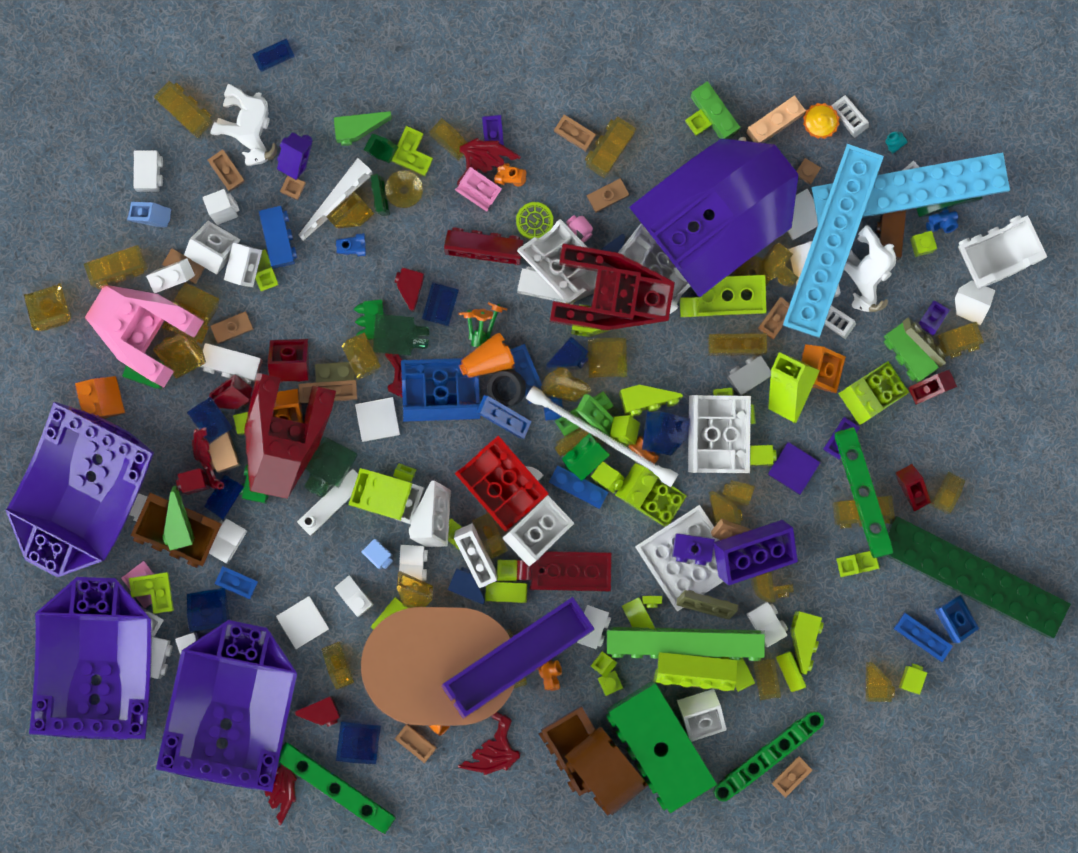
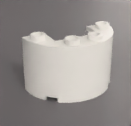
(1002, 251)

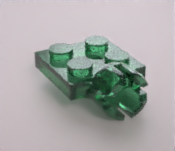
(398, 335)
(328, 466)

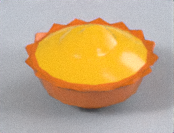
(821, 120)

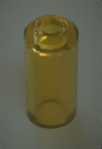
(570, 441)

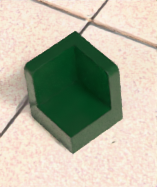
(381, 148)

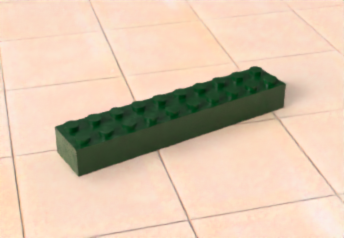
(976, 578)

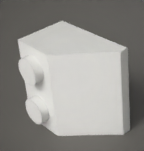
(211, 247)
(702, 715)

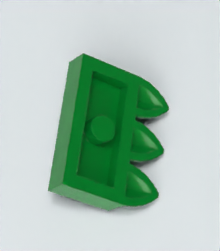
(369, 309)

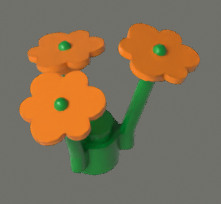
(480, 336)

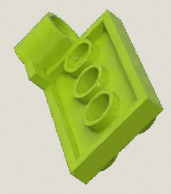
(713, 304)

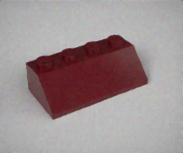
(483, 247)

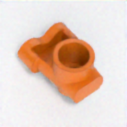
(510, 174)
(651, 456)
(550, 672)

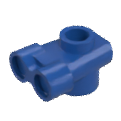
(945, 220)
(356, 245)

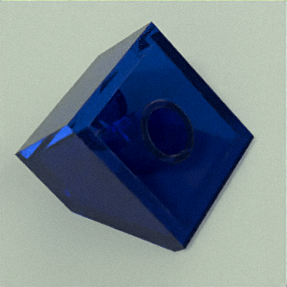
(569, 356)
(664, 432)
(207, 609)
(358, 743)

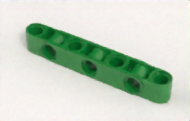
(868, 506)
(768, 756)
(348, 795)

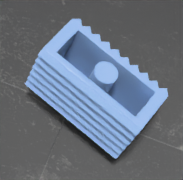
(378, 554)

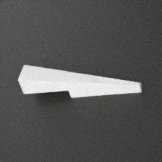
(348, 184)

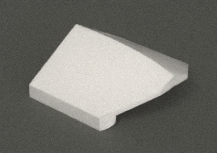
(973, 302)

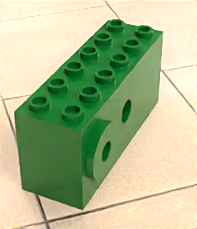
(675, 772)

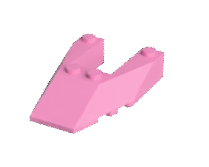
(129, 323)

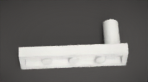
(328, 504)

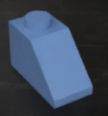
(149, 214)

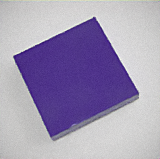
(793, 468)

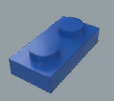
(236, 583)

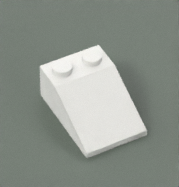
(431, 517)
(538, 531)

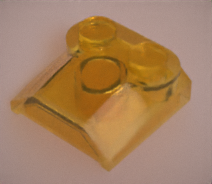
(47, 308)
(180, 354)
(607, 357)
(563, 385)

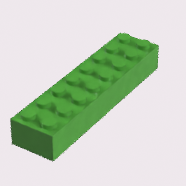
(685, 641)

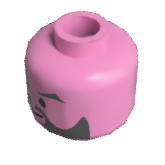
(580, 227)

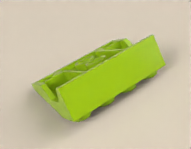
(696, 671)

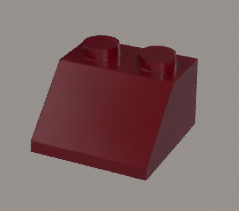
(289, 359)

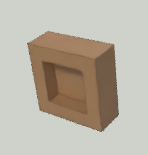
(808, 171)
(292, 187)

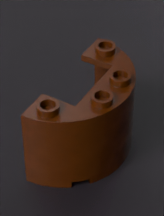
(151, 528)
(563, 737)
(605, 772)

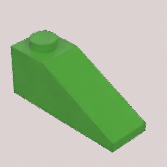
(354, 127)
(177, 526)

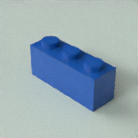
(278, 237)

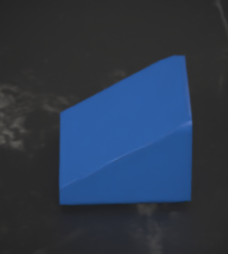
(550, 414)

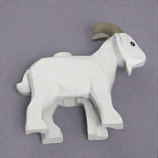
(249, 124)
(870, 270)

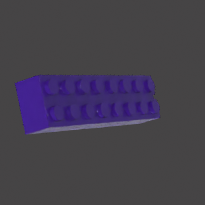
(517, 657)

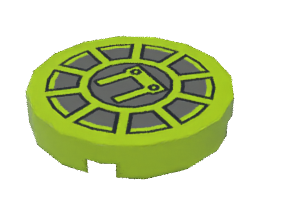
(534, 220)

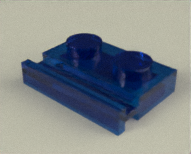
(440, 304)
(210, 416)
(224, 498)

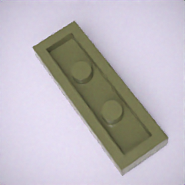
(924, 341)
(707, 604)

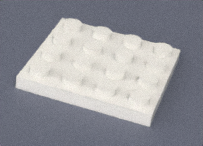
(679, 576)

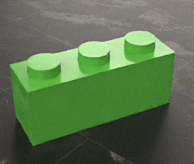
(715, 111)
(909, 354)

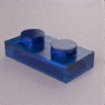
(273, 55)

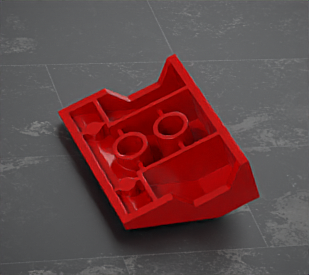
(502, 483)

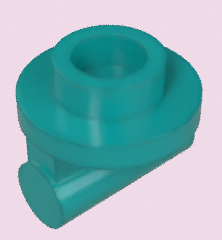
(895, 141)

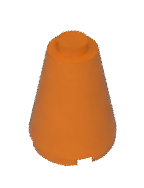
(488, 358)

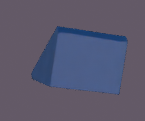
(956, 619)

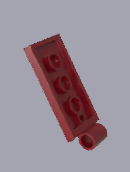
(568, 571)

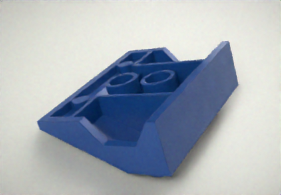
(438, 391)

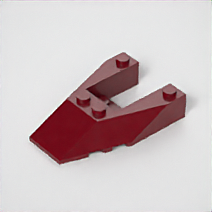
(623, 292)
(281, 447)

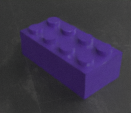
(755, 552)

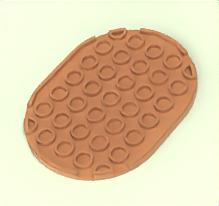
(421, 650)

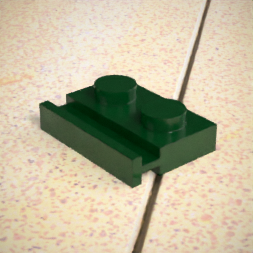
(380, 200)

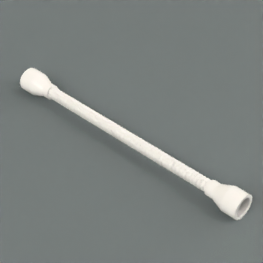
(537, 397)

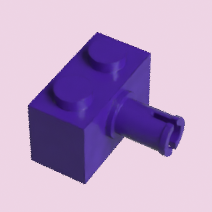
(294, 155)
(693, 548)

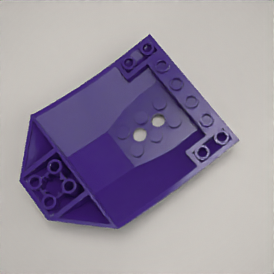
(752, 201)
(61, 514)
(86, 633)
(233, 676)

